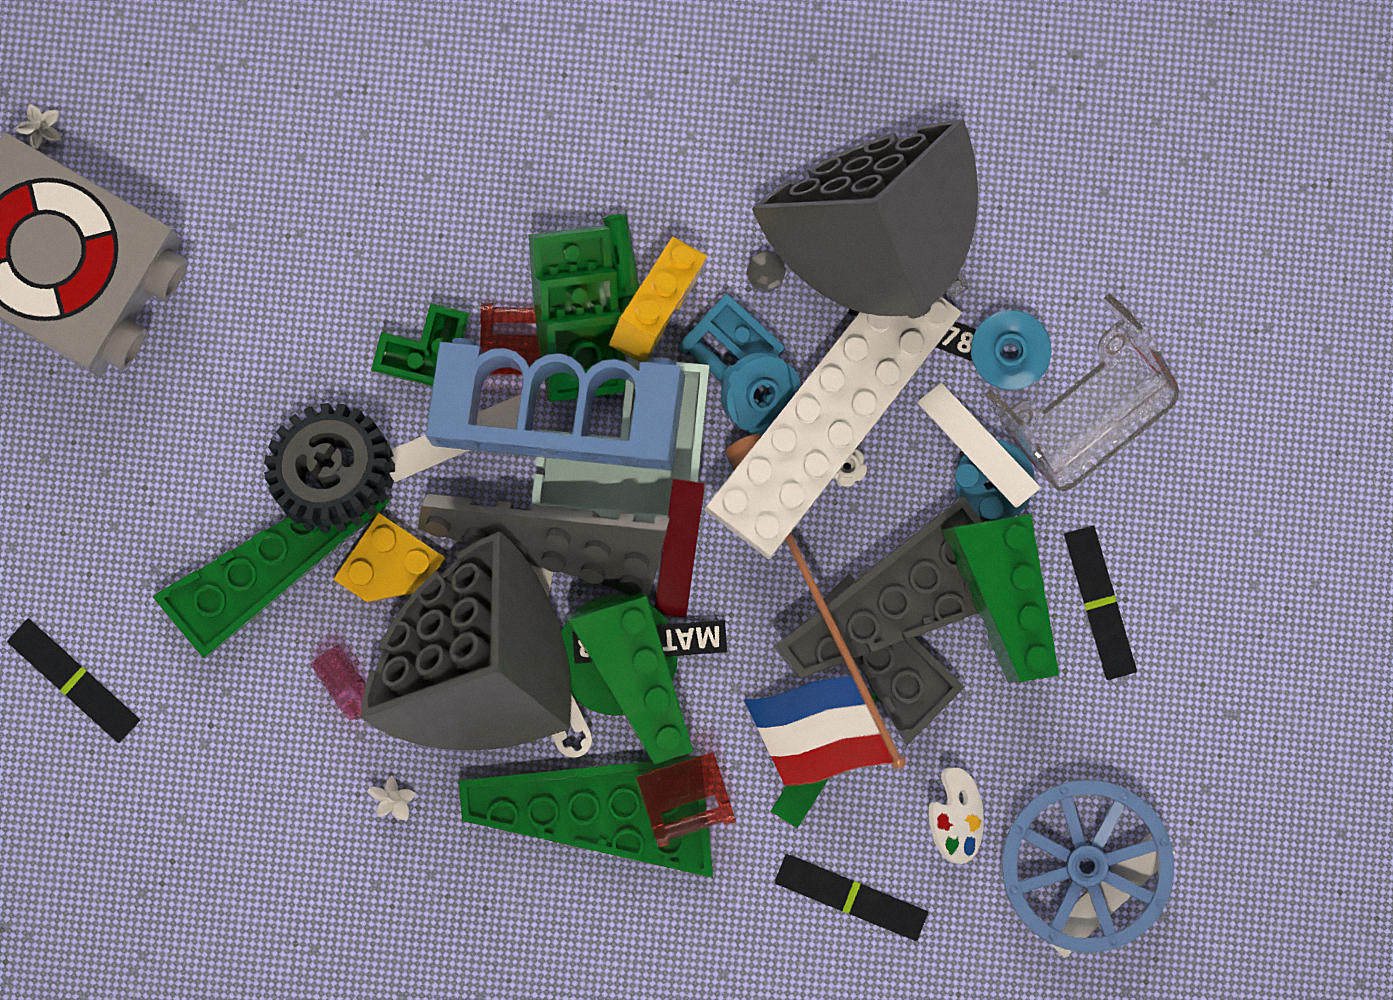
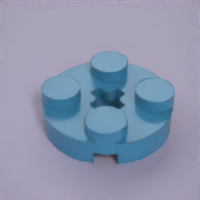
(744, 378)
(988, 503)

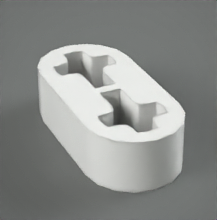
(579, 725)

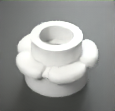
(856, 473)

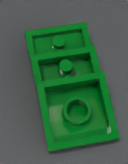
(575, 303)

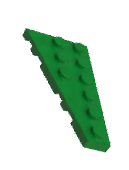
(587, 810)

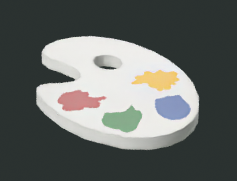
(957, 826)

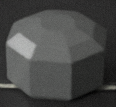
(766, 272)

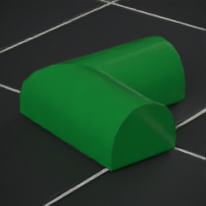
(415, 359)

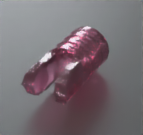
(341, 681)

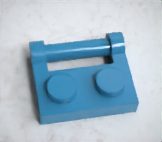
(734, 331)

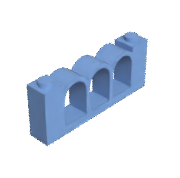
(458, 389)

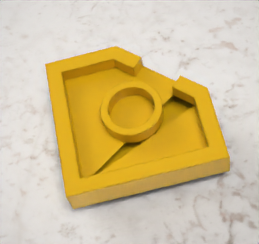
(387, 563)

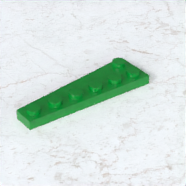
(244, 581)

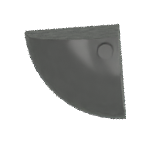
(880, 221)
(473, 658)

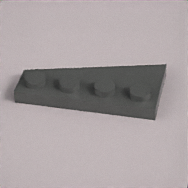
(906, 681)

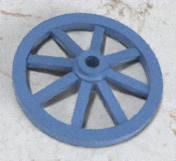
(1100, 873)

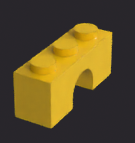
(657, 299)

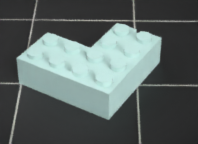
(625, 488)

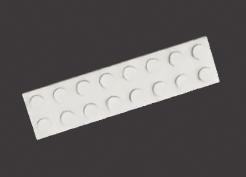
(825, 424)

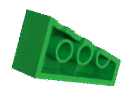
(1008, 593)
(633, 666)

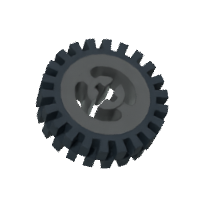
(348, 488)

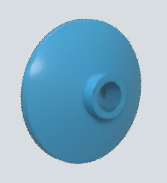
(1017, 330)

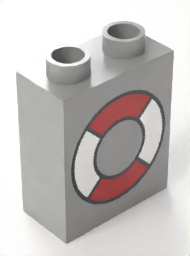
(78, 261)

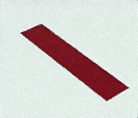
(679, 547)

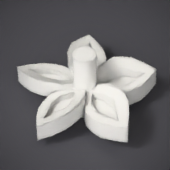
(40, 126)
(392, 800)

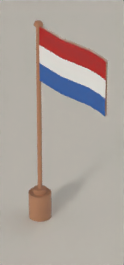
(827, 722)

